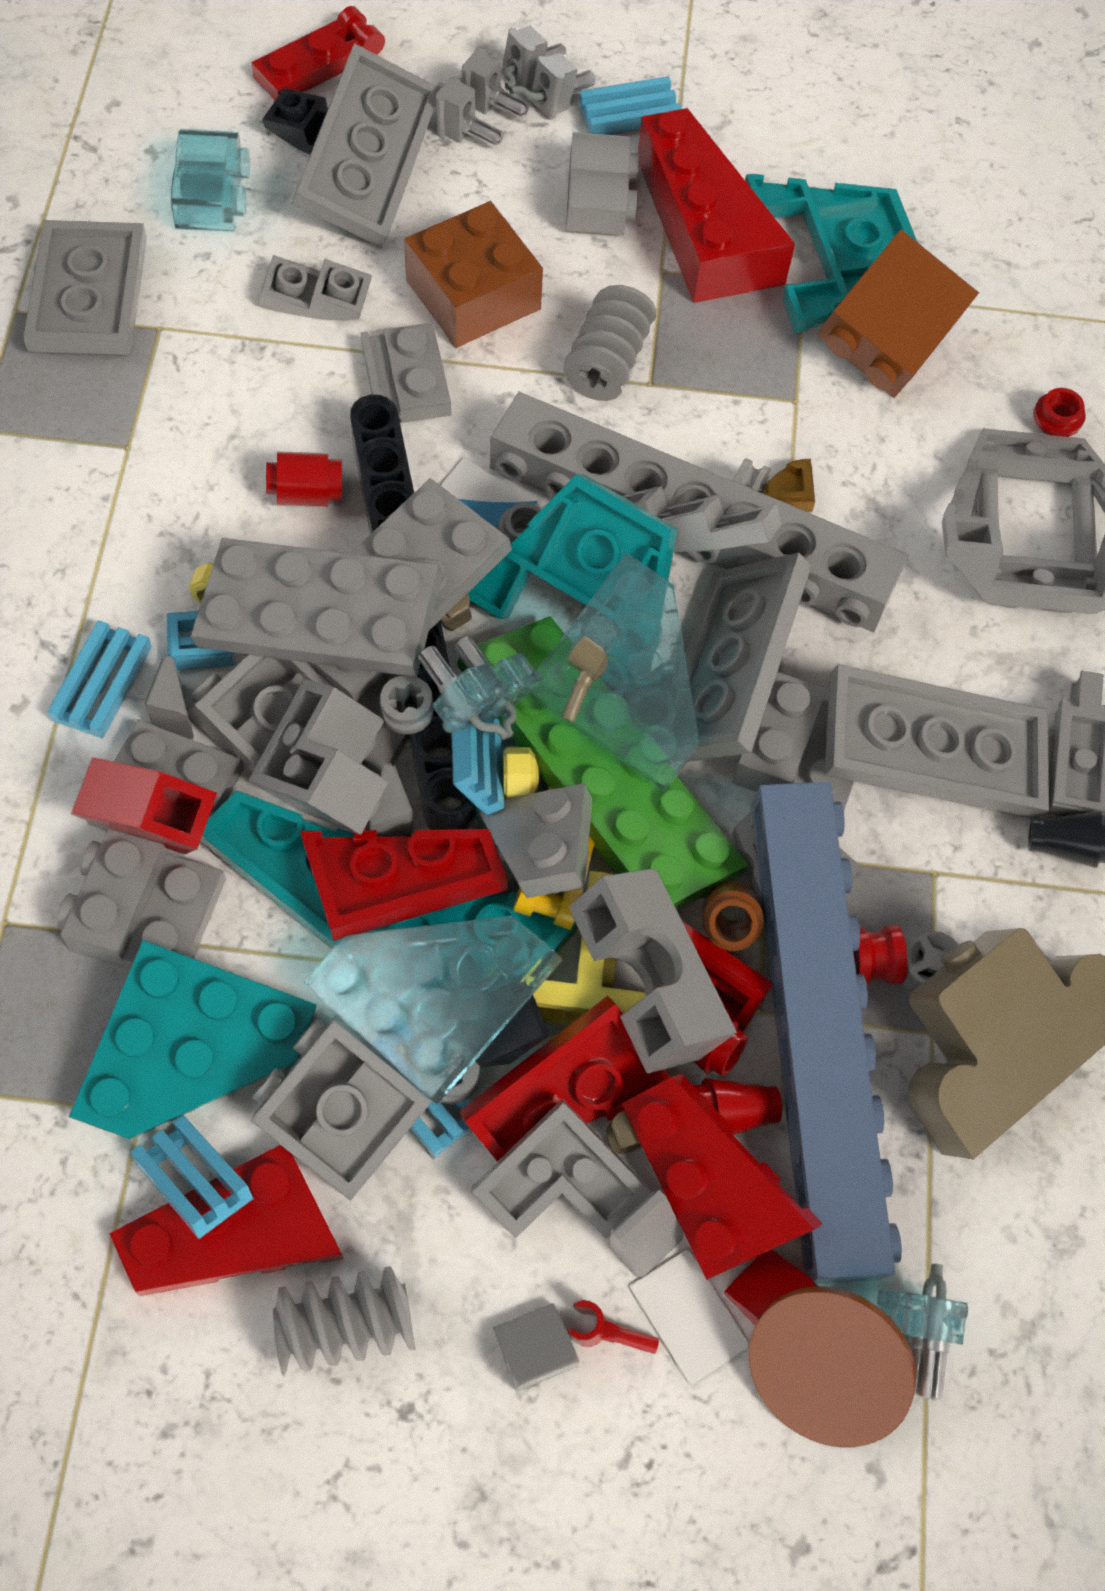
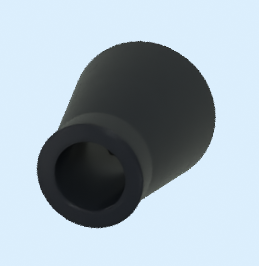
(1070, 837)

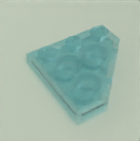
(644, 698)
(434, 991)

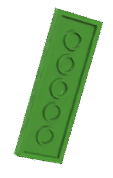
(630, 817)

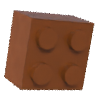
(473, 273)

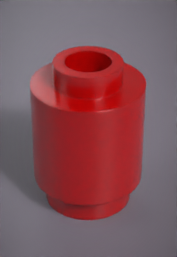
(304, 479)

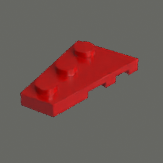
(263, 1236)

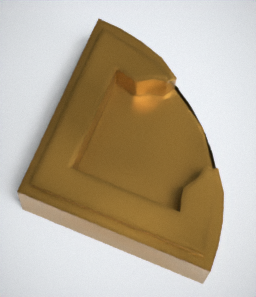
(794, 485)

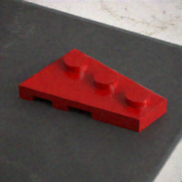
(391, 879)
(585, 1064)
(713, 1184)

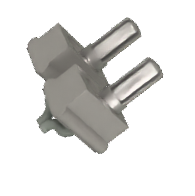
(553, 77)
(479, 91)

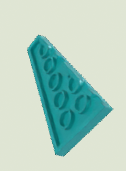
(269, 852)

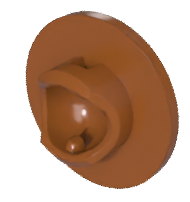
(832, 1366)

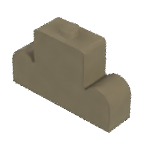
(1007, 1035)

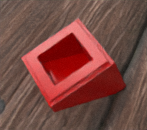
(765, 1282)

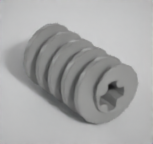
(609, 342)
(341, 1320)

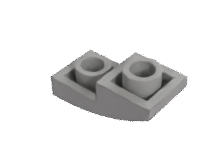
(326, 294)

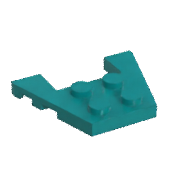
(848, 231)
(577, 546)

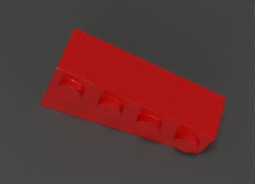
(709, 212)

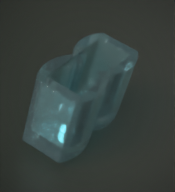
(208, 180)

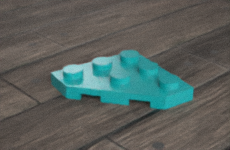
(184, 1041)

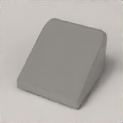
(167, 700)
(394, 813)
(646, 1234)
(536, 1347)

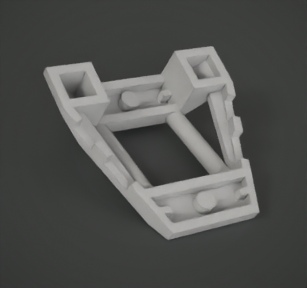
(976, 542)

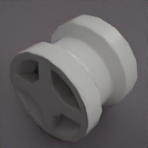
(925, 954)

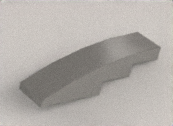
(705, 526)

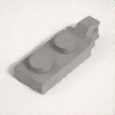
(1079, 750)

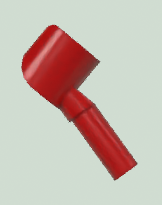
(610, 1331)

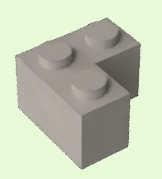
(319, 756)

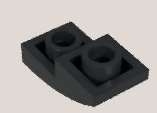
(296, 118)

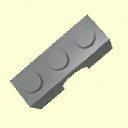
(637, 923)

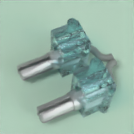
(481, 690)
(930, 1326)

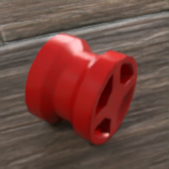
(882, 955)

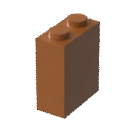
(897, 314)

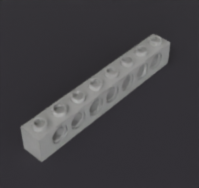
(628, 466)

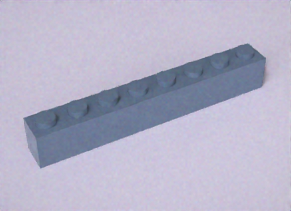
(822, 1034)

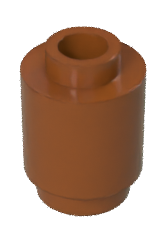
(733, 934)

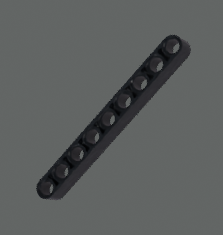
(378, 449)

